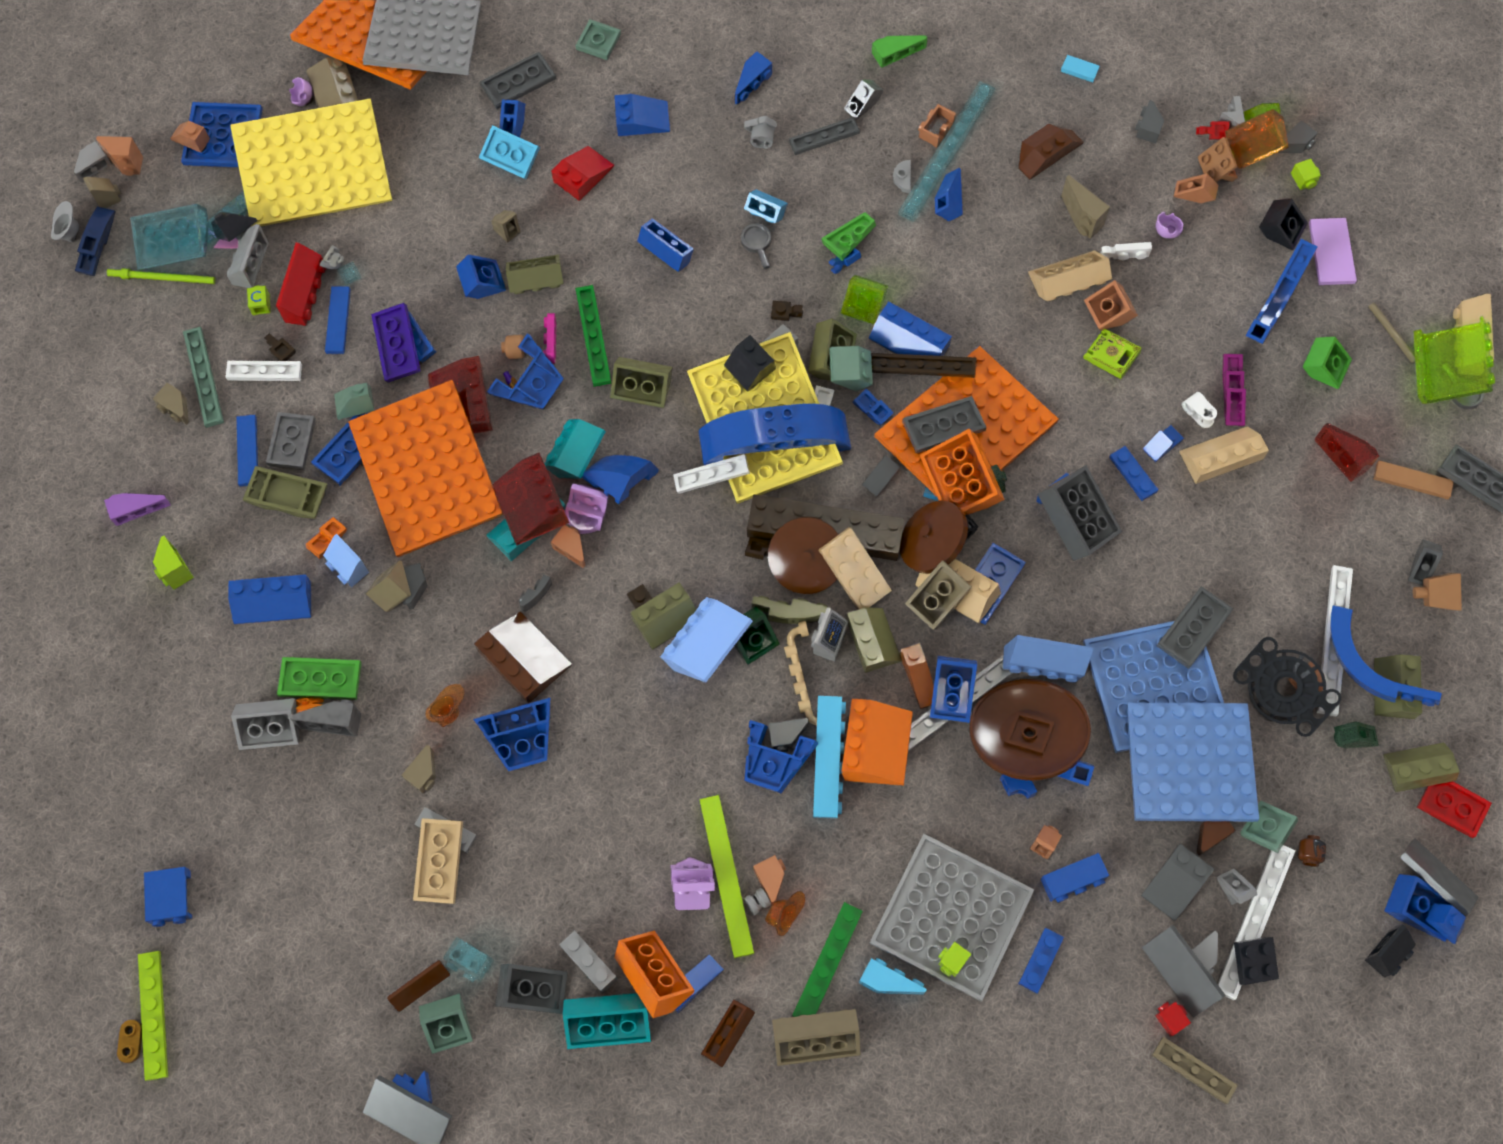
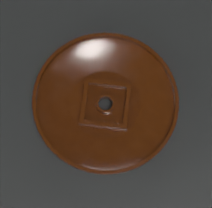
(1035, 706)

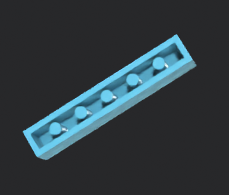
(828, 757)

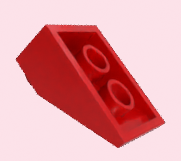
(581, 172)

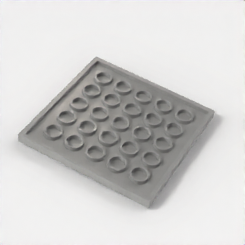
(423, 35)
(951, 900)

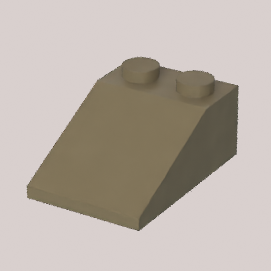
(1084, 207)
(938, 595)

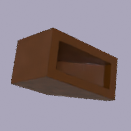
(1212, 833)

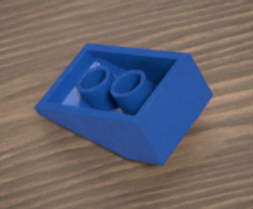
(640, 115)
(953, 689)
(1412, 902)

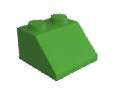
(1327, 361)

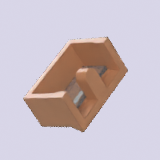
(936, 125)

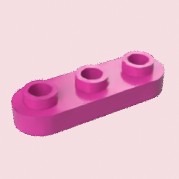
(550, 337)

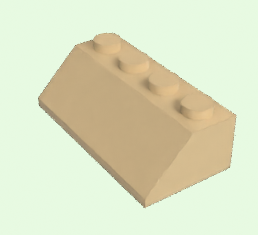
(1071, 275)
(1471, 310)
(1224, 454)
(979, 597)

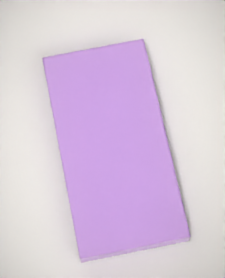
(1334, 252)

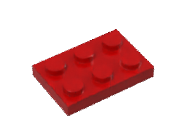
(1455, 807)

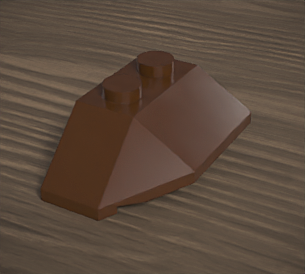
(1046, 148)

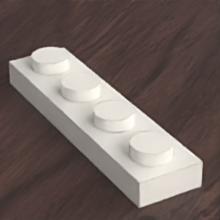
(264, 370)
(711, 473)

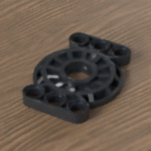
(1274, 669)

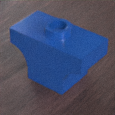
(1018, 786)

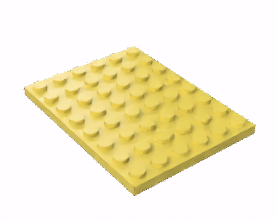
(311, 162)
(787, 385)

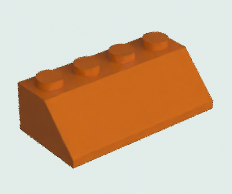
(653, 973)

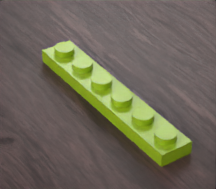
(152, 1016)

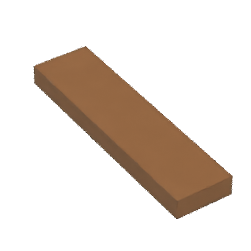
(1413, 479)

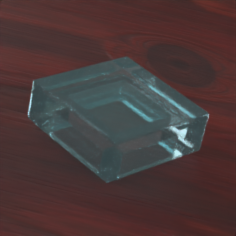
(349, 273)

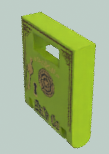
(1109, 350)

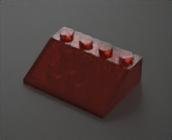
(471, 387)
(529, 500)

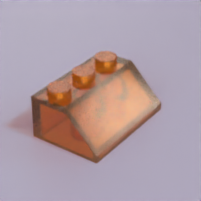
(1257, 138)

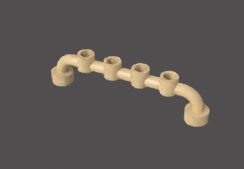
(796, 670)

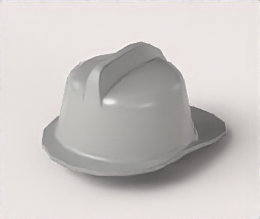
(64, 224)

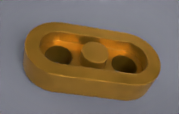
(131, 1041)

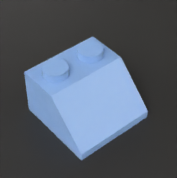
(344, 561)

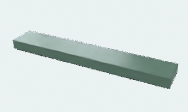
(203, 377)

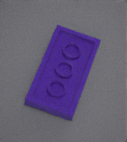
(395, 342)

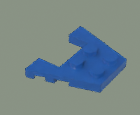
(537, 382)
(772, 767)

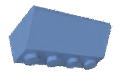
(1046, 658)

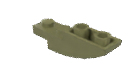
(781, 612)

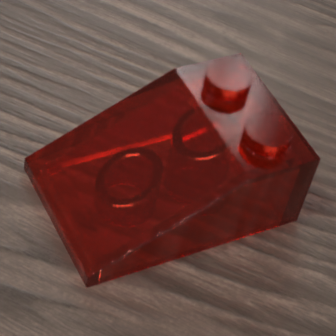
(1347, 451)

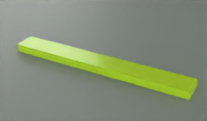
(726, 877)

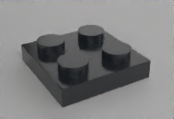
(1256, 960)

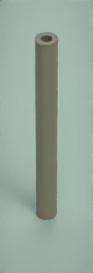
(1392, 332)

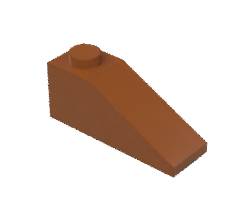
(918, 674)

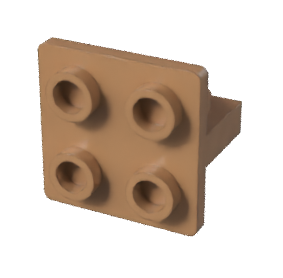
(1219, 161)

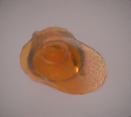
(445, 707)
(785, 912)

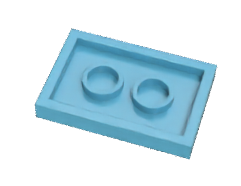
(509, 152)

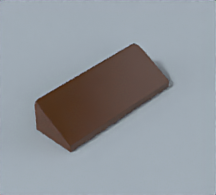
(418, 986)
(728, 1033)

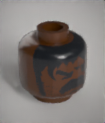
(1312, 851)

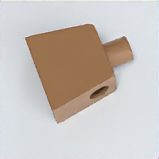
(1441, 591)

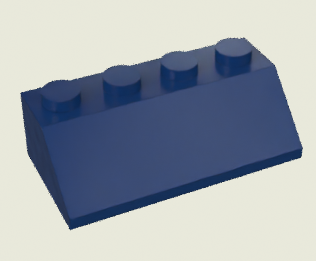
(908, 334)
(270, 599)

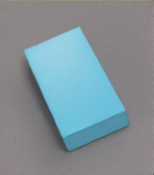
(1080, 68)

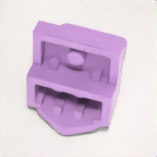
(586, 508)
(692, 884)

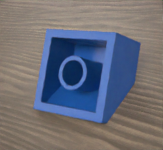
(480, 276)

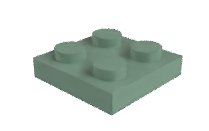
(598, 39)
(1272, 827)

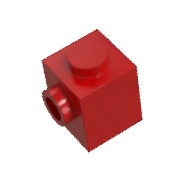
(1172, 1017)

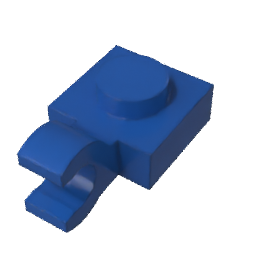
(850, 259)

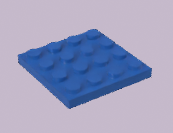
(217, 120)

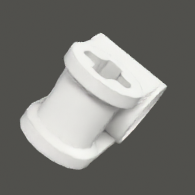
(1200, 409)

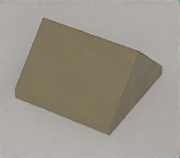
(390, 587)

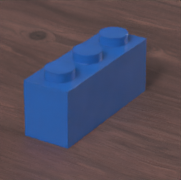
(665, 245)
(1075, 878)

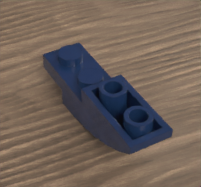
(93, 239)

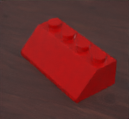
(300, 285)

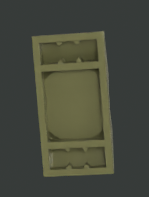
(285, 493)

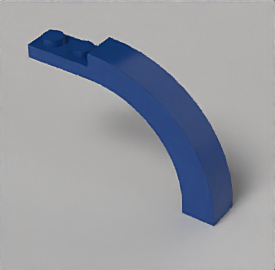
(1282, 292)
(1362, 673)

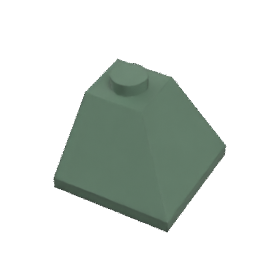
(354, 401)

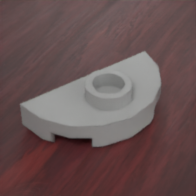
(902, 176)
(332, 259)

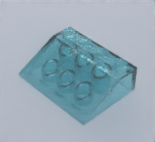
(170, 236)

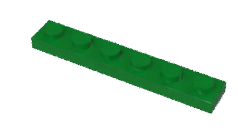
(593, 336)
(828, 961)

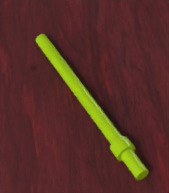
(127, 274)

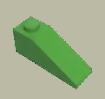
(897, 47)

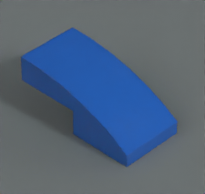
(874, 409)

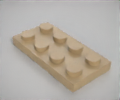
(855, 569)
(438, 861)

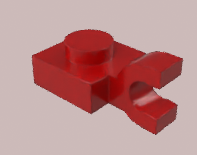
(1216, 130)

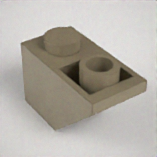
(173, 402)

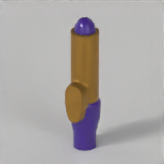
(511, 381)

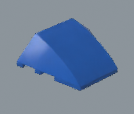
(619, 474)
(519, 733)

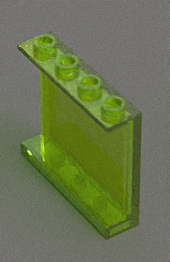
(1454, 362)

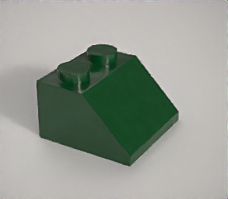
(758, 637)

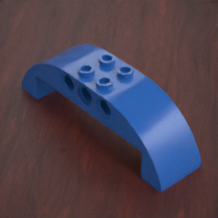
(773, 430)

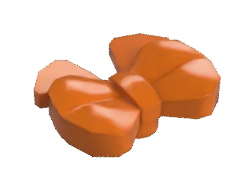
(307, 703)

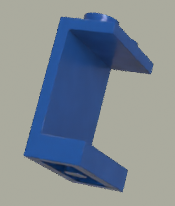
(166, 896)

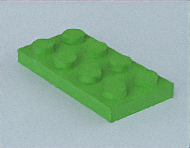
(319, 678)

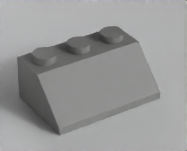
(248, 257)
(265, 724)

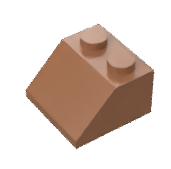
(122, 153)
(1110, 306)

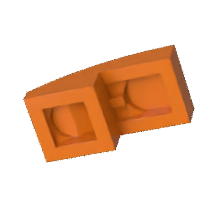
(321, 541)

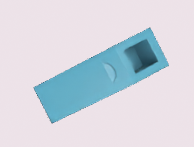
(884, 980)

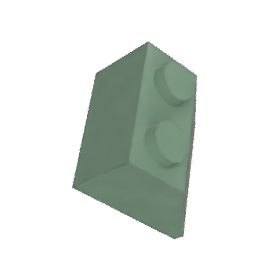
(851, 367)
(445, 1023)

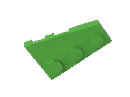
(849, 235)

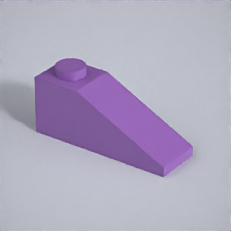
(128, 507)

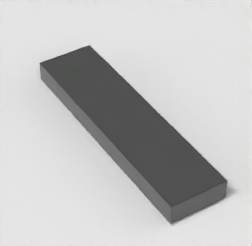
(824, 135)

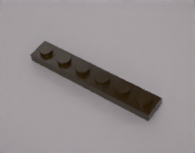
(924, 365)

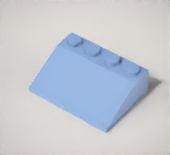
(705, 639)

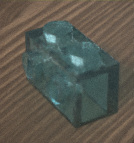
(468, 960)

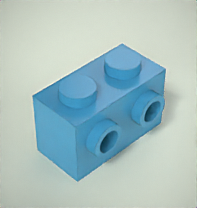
(765, 206)

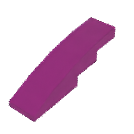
(1233, 390)

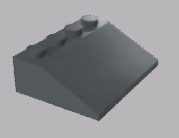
(1080, 513)

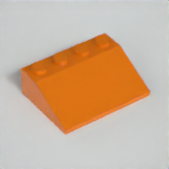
(962, 473)
(876, 743)

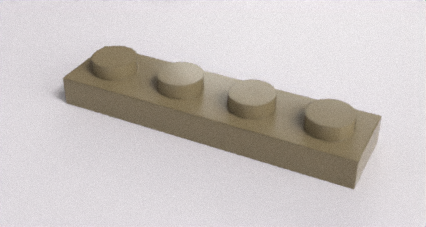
(1194, 1070)

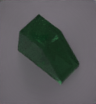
(1355, 735)

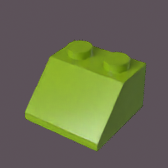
(170, 565)

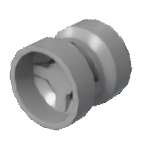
(761, 898)

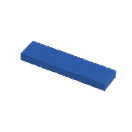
(337, 320)
(246, 448)

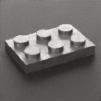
(290, 440)

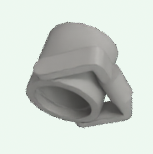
(761, 131)

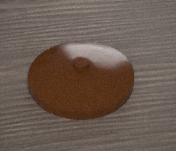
(933, 535)
(796, 555)

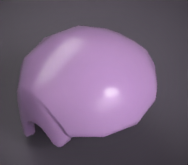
(301, 92)
(1169, 225)

